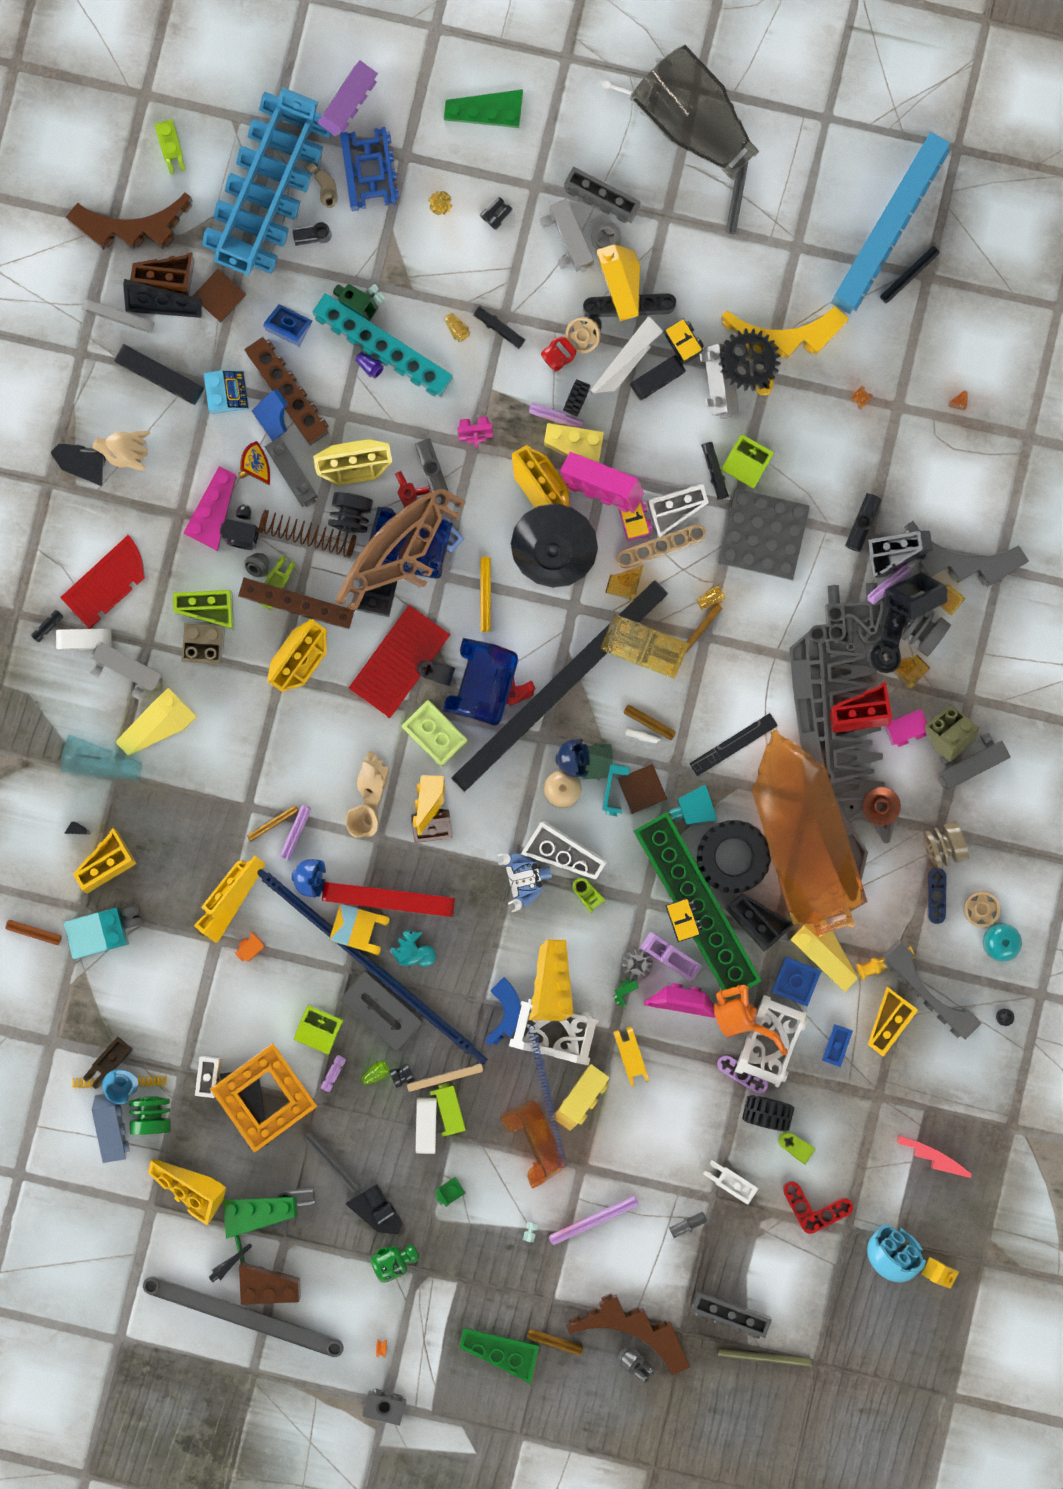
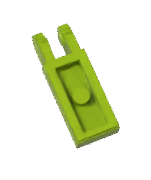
(169, 144)
(278, 578)

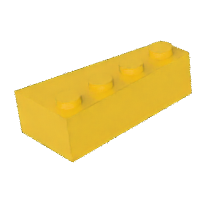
(552, 984)

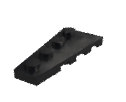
(252, 1099)

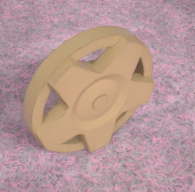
(583, 334)
(982, 909)

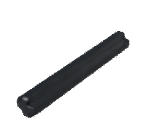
(910, 274)

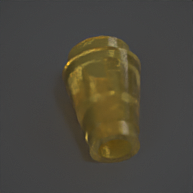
(457, 328)
(711, 597)

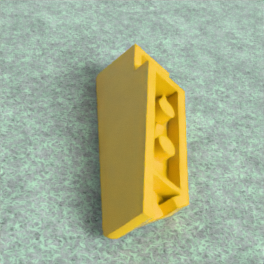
(228, 897)

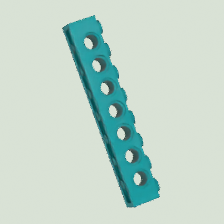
(328, 305)

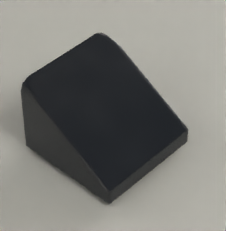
(76, 828)

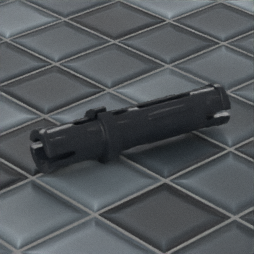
(499, 327)
(717, 478)

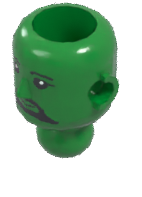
(392, 1263)

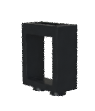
(899, 595)

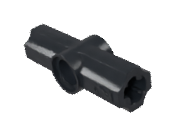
(868, 511)

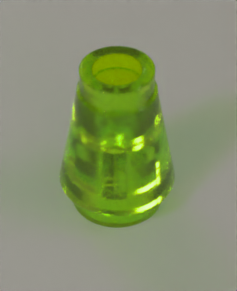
(376, 1072)

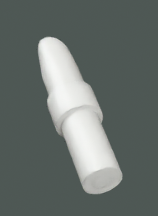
(642, 736)

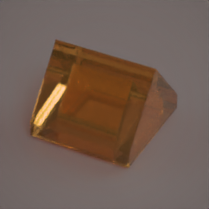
(959, 401)

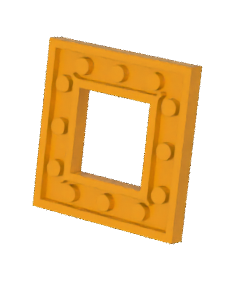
(227, 1095)

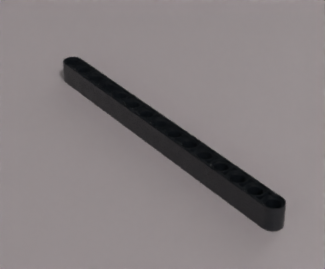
(552, 692)

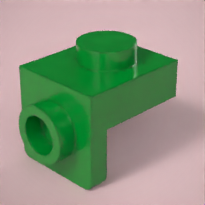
(626, 987)

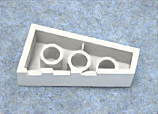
(562, 851)

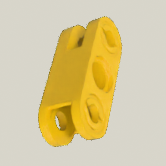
(631, 1056)

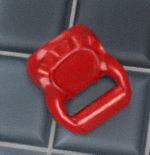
(553, 355)

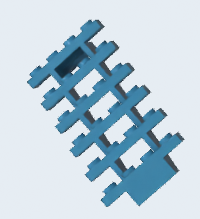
(239, 254)

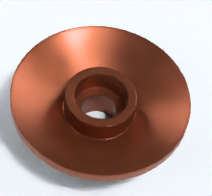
(890, 808)

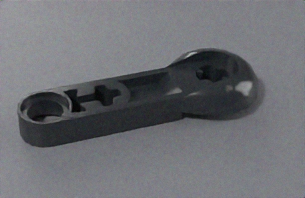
(888, 644)

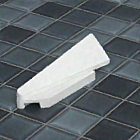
(627, 358)

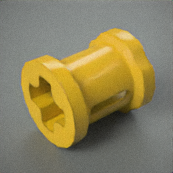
(765, 391)

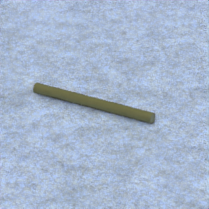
(764, 1357)

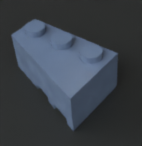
(109, 1129)

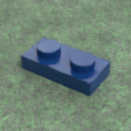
(837, 1045)

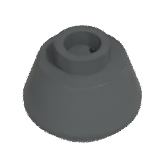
(257, 565)

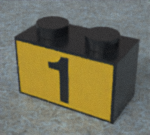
(683, 341)
(683, 919)

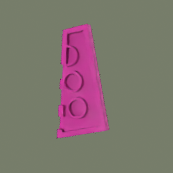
(212, 510)

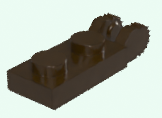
(108, 1061)

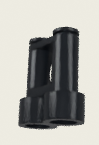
(491, 218)

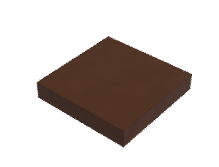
(219, 295)
(642, 788)

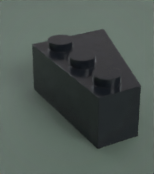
(897, 550)
(758, 921)

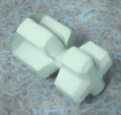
(378, 297)
(529, 1236)

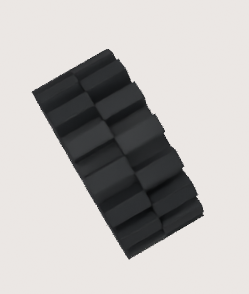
(576, 397)

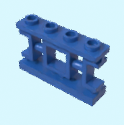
(354, 170)

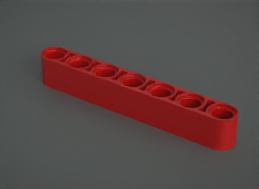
(388, 899)

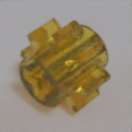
(440, 202)

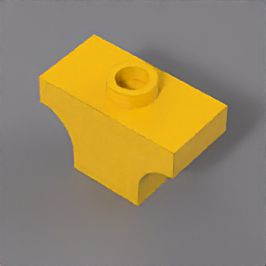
(939, 1273)

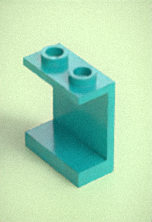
(619, 769)

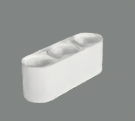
(82, 638)
(426, 1125)

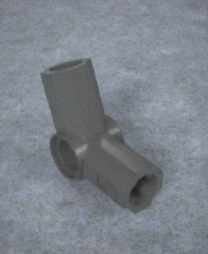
(304, 1196)

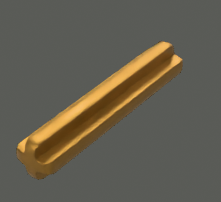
(649, 722)
(555, 1342)

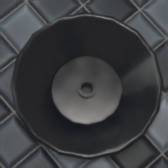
(557, 528)

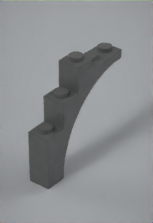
(990, 568)

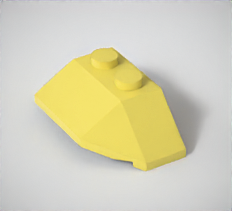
(353, 461)

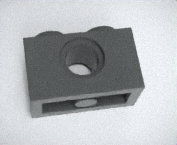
(373, 1410)

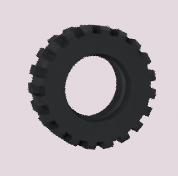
(707, 856)

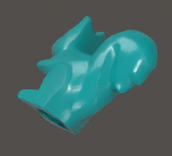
(409, 954)

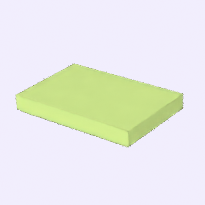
(434, 733)

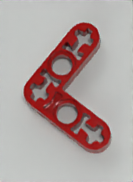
(808, 1214)

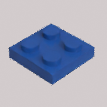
(796, 981)

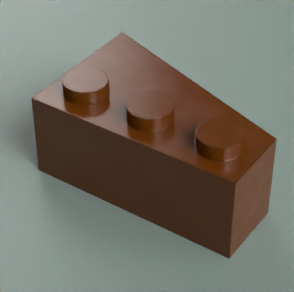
(169, 273)
(267, 1286)

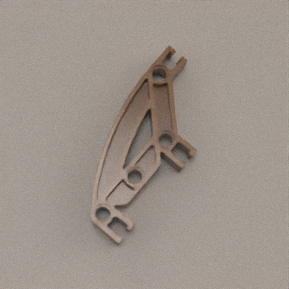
(367, 569)

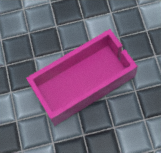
(602, 482)

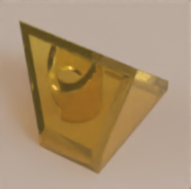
(624, 583)
(911, 670)

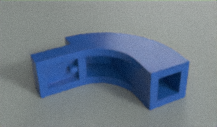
(511, 1004)

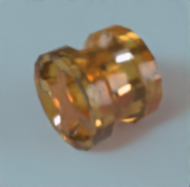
(861, 397)

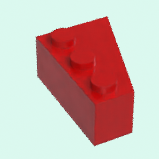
(863, 711)

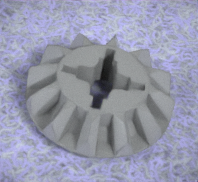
(609, 229)
(627, 964)

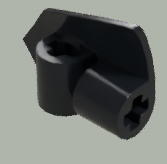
(80, 461)
(376, 1211)

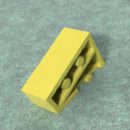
(581, 1098)

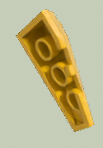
(196, 1191)

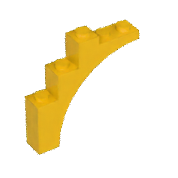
(813, 335)

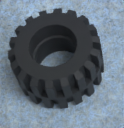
(768, 1113)

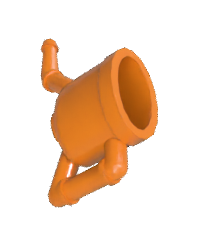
(739, 1016)

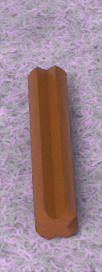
(33, 932)

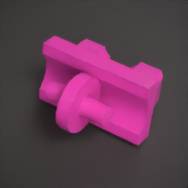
(475, 433)

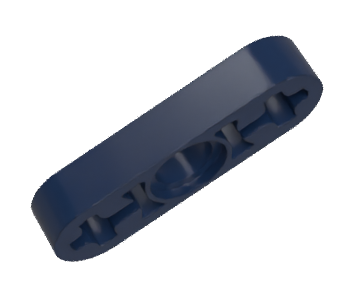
(943, 901)

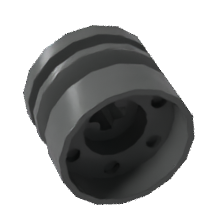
(926, 631)

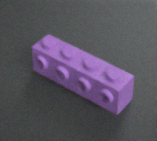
(347, 98)

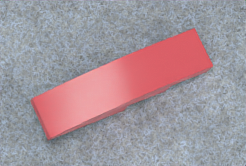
(939, 1160)

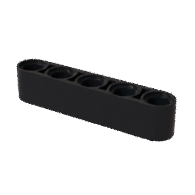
(656, 299)
(159, 374)

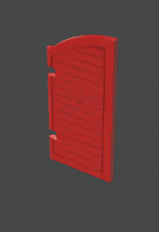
(106, 582)

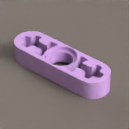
(727, 1071)

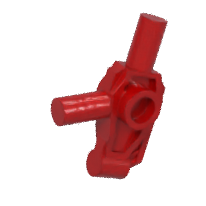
(407, 491)
(520, 693)

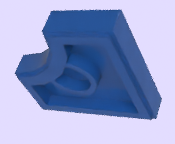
(270, 414)

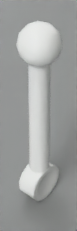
(607, 85)

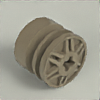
(945, 845)

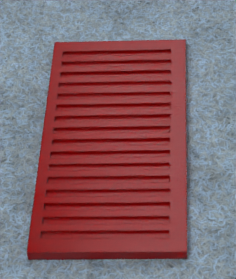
(393, 666)

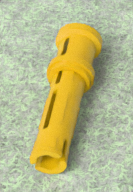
(872, 967)

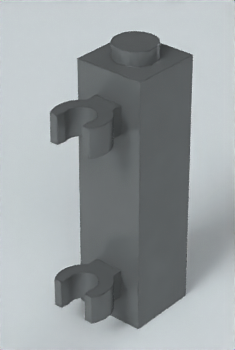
(291, 472)
(973, 765)

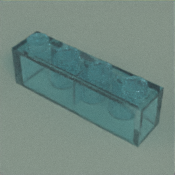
(93, 760)

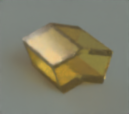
(954, 600)

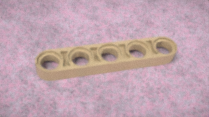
(668, 539)

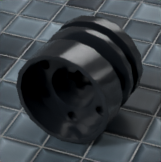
(350, 512)

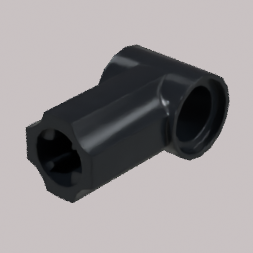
(309, 234)

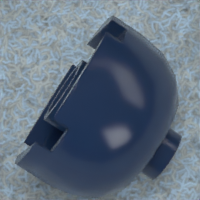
(572, 758)

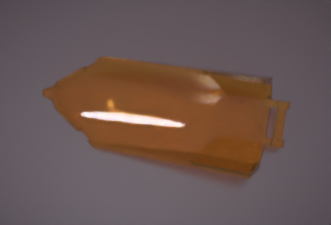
(806, 837)

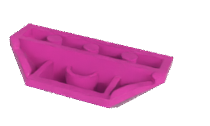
(682, 1000)

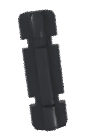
(47, 626)

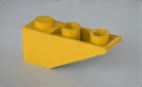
(431, 798)

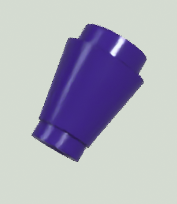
(370, 365)

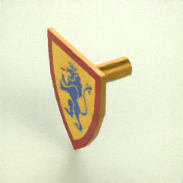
(254, 463)

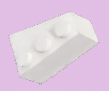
(675, 507)

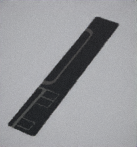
(733, 744)

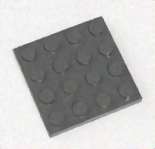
(764, 534)

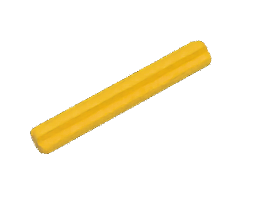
(485, 593)

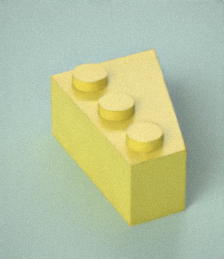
(576, 440)

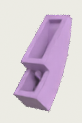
(671, 956)

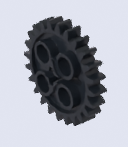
(732, 361)

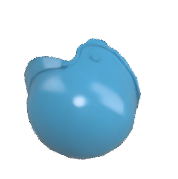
(119, 1086)

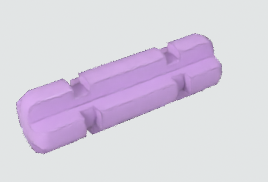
(333, 1073)

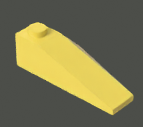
(160, 720)
(825, 954)

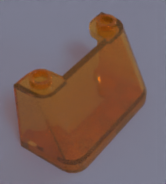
(532, 1121)

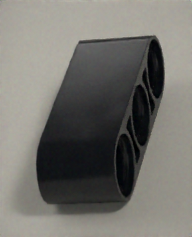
(657, 377)

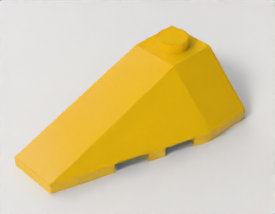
(622, 278)

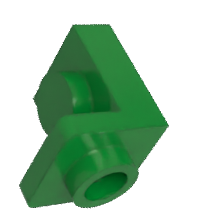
(449, 1192)

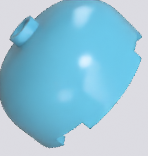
(888, 1261)

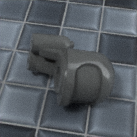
(634, 1363)

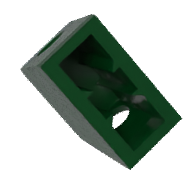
(356, 300)

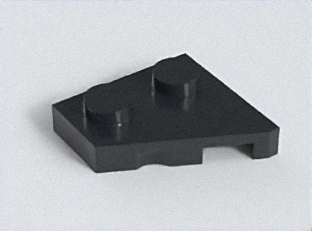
(378, 600)

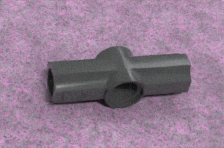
(428, 456)

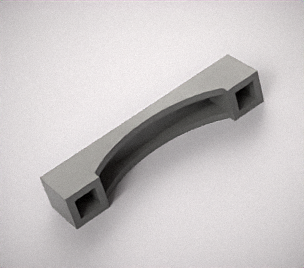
(900, 959)

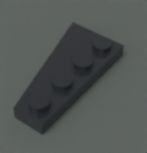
(155, 300)

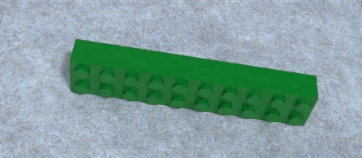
(684, 880)

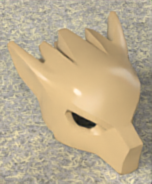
(126, 448)
(372, 780)

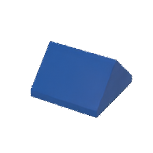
(288, 325)

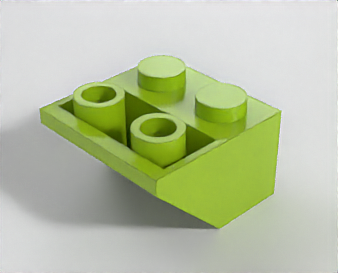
(747, 461)
(318, 1029)

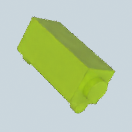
(449, 1109)

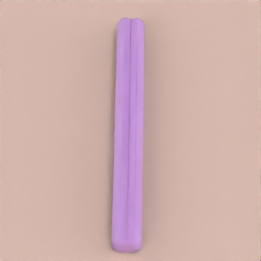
(593, 1220)

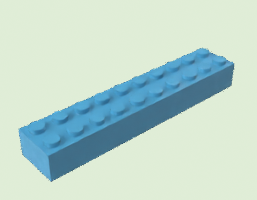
(888, 227)

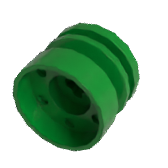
(150, 1116)

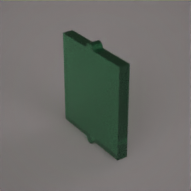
(600, 759)

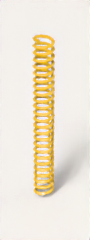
(139, 1084)

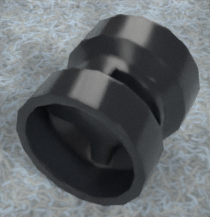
(406, 1074)

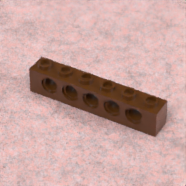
(255, 353)
(296, 603)

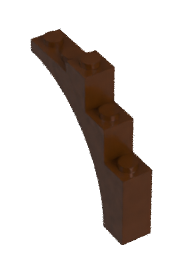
(130, 231)
(612, 1316)

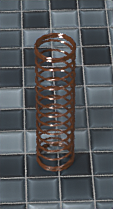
(262, 527)

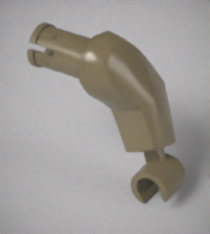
(328, 186)

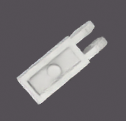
(732, 1183)

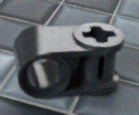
(439, 672)

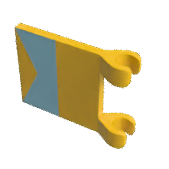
(355, 927)

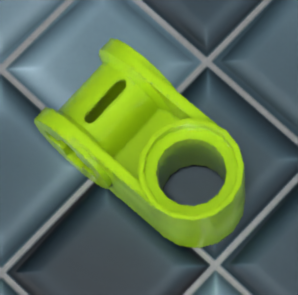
(588, 895)
(798, 1148)

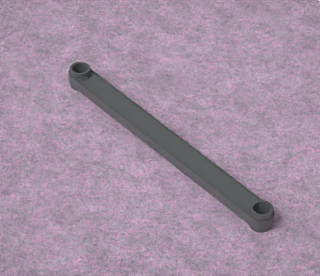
(243, 1316)

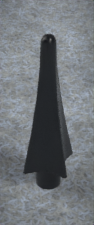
(222, 1269)

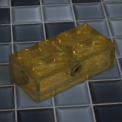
(644, 646)

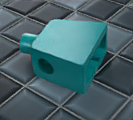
(694, 807)

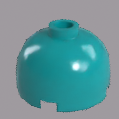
(1002, 942)

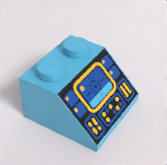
(226, 391)

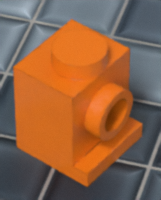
(249, 947)

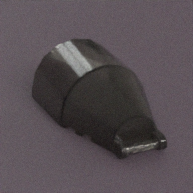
(693, 110)

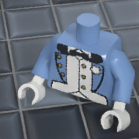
(524, 878)

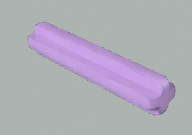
(555, 416)
(894, 579)
(295, 832)

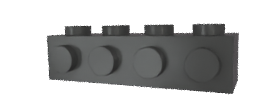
(601, 194)
(726, 1312)

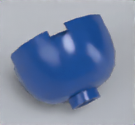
(308, 877)

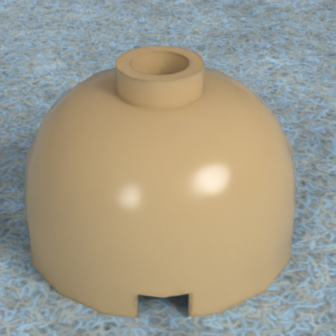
(562, 789)

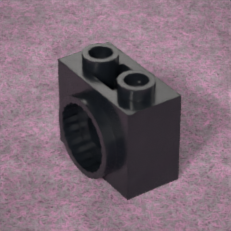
(239, 534)

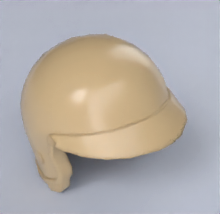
(362, 821)

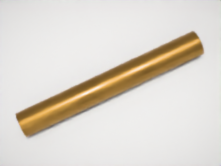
(703, 626)
(272, 823)

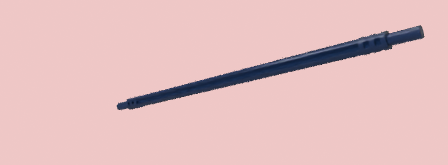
(373, 967)

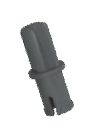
(688, 1224)

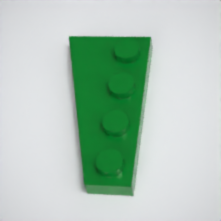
(487, 109)
(254, 1213)
(506, 1353)

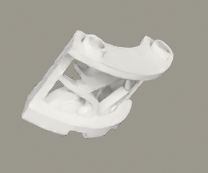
(569, 1054)
(747, 1054)

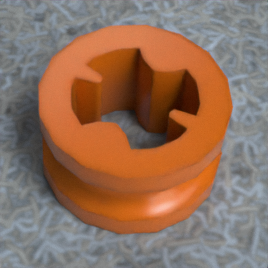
(381, 1348)

